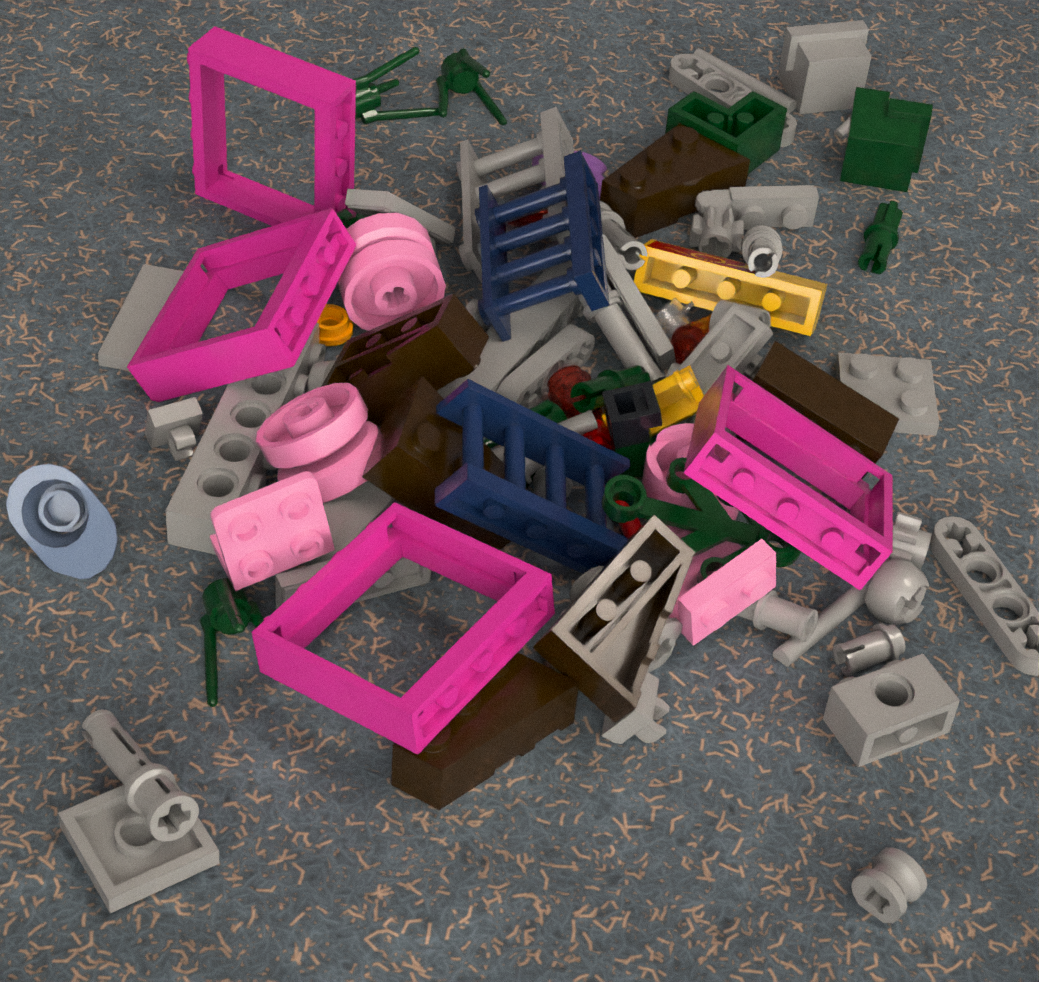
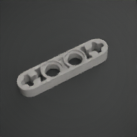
(696, 74)
(985, 597)

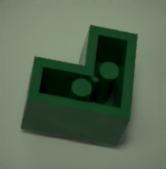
(747, 127)

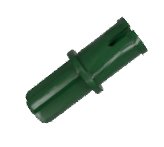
(881, 237)
(605, 381)

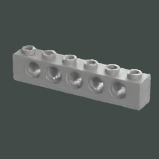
(227, 456)

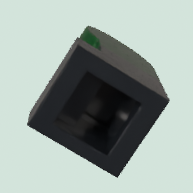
(629, 416)

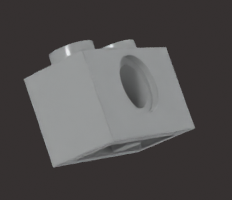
(890, 709)

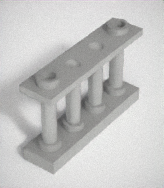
(552, 142)

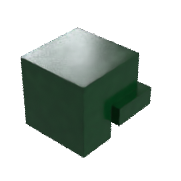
(884, 140)

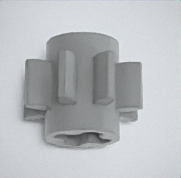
(716, 232)
(908, 541)

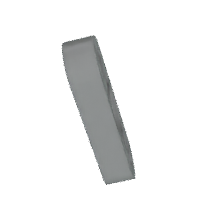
(529, 381)

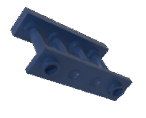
(582, 247)
(505, 503)

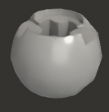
(896, 592)

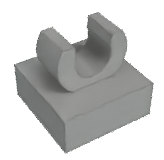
(176, 426)
(640, 720)

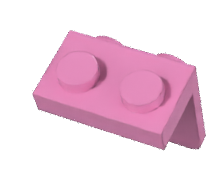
(271, 530)
(724, 592)

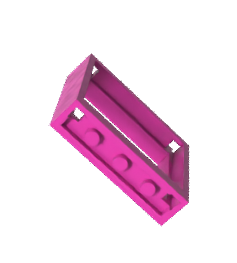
(295, 79)
(309, 254)
(840, 541)
(413, 720)

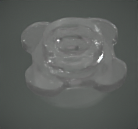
(673, 316)

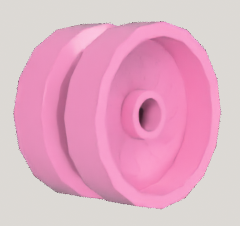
(389, 270)
(321, 435)

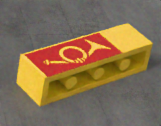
(707, 279)

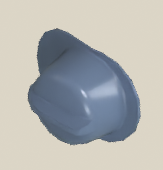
(57, 500)

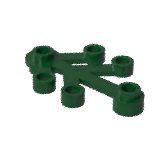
(708, 523)

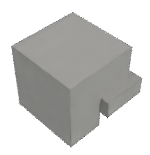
(824, 65)

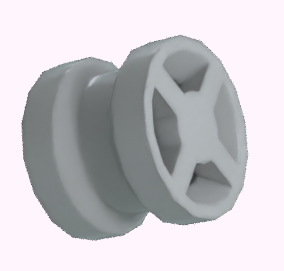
(889, 885)

